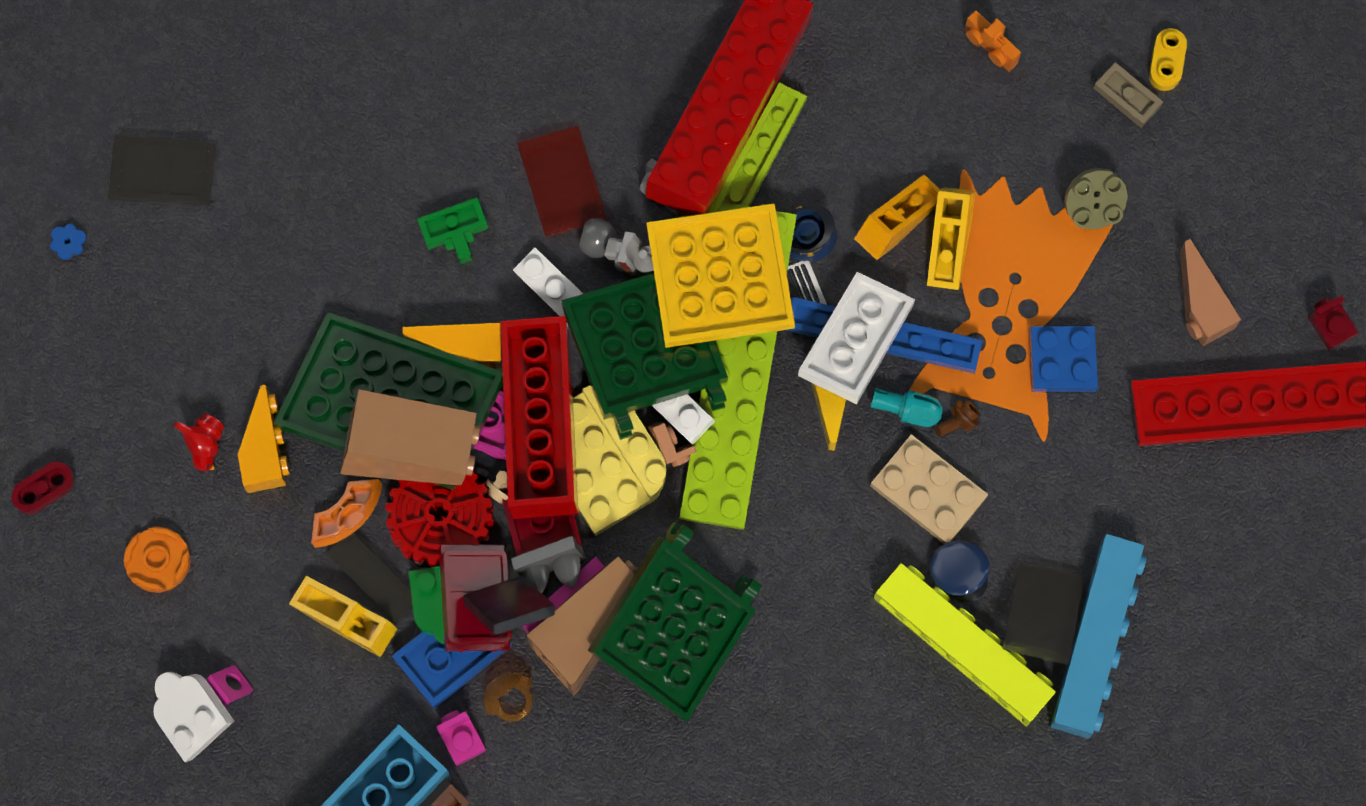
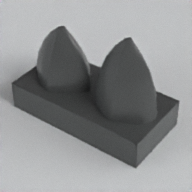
(561, 557)

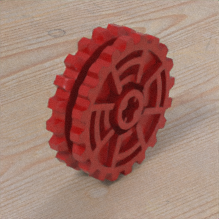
(416, 528)

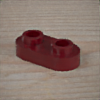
(42, 486)

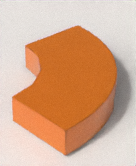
(347, 514)

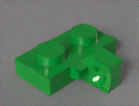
(454, 227)

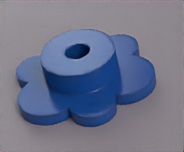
(62, 236)

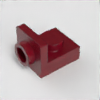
(1332, 322)

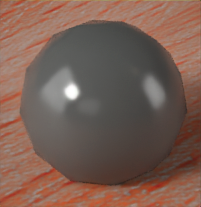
(595, 237)

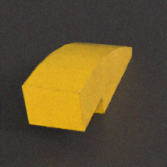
(343, 616)

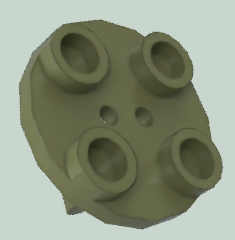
(1110, 198)

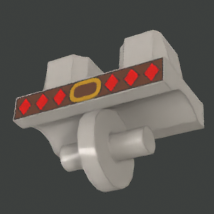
(630, 255)

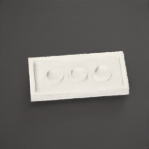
(856, 337)

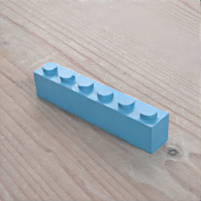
(1097, 637)

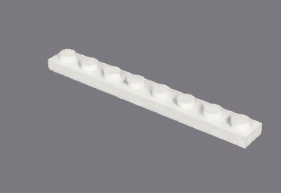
(554, 287)

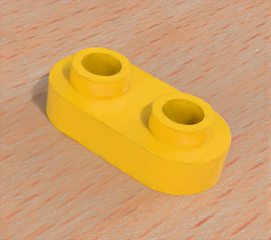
(1167, 57)

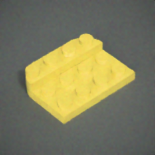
(613, 473)

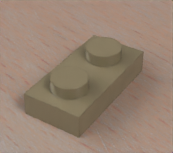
(1128, 95)

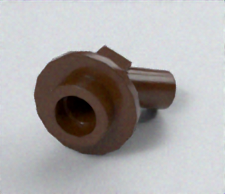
(965, 416)

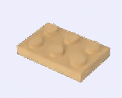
(929, 490)

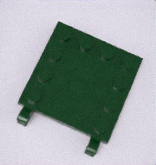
(626, 353)
(674, 625)

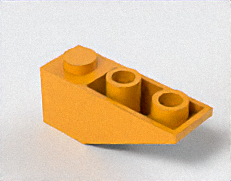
(259, 452)

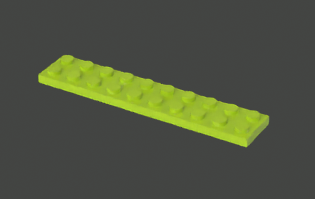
(726, 453)

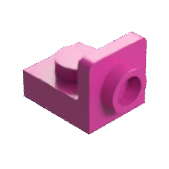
(460, 737)

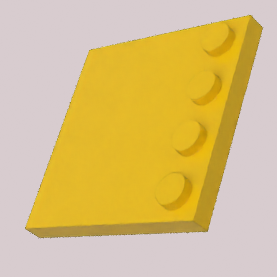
(720, 275)

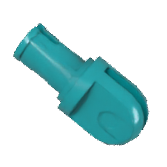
(911, 407)

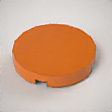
(157, 559)

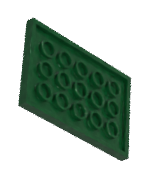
(365, 358)

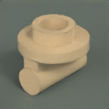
(498, 488)

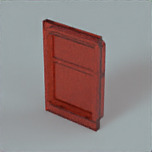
(561, 181)

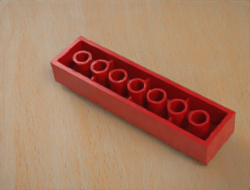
(727, 104)

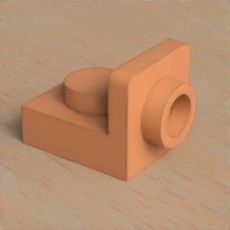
(665, 440)

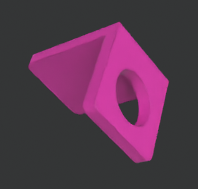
(223, 690)

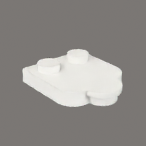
(189, 713)

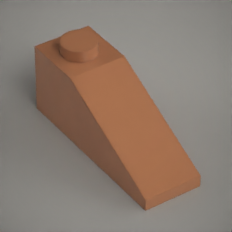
(1205, 303)

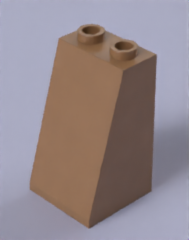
(409, 440)
(567, 635)

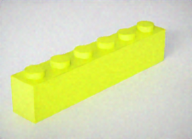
(965, 644)

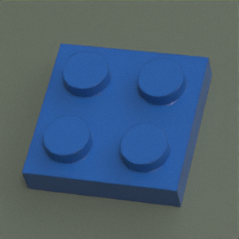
(1063, 359)

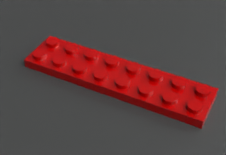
(1249, 403)

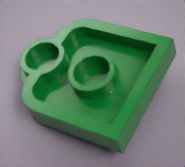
(427, 601)

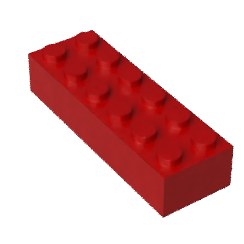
(539, 417)

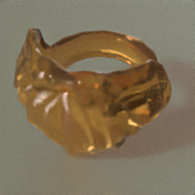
(501, 686)

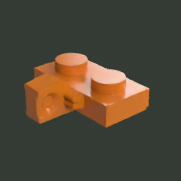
(991, 38)

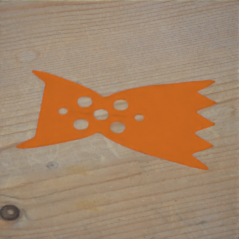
(1051, 260)

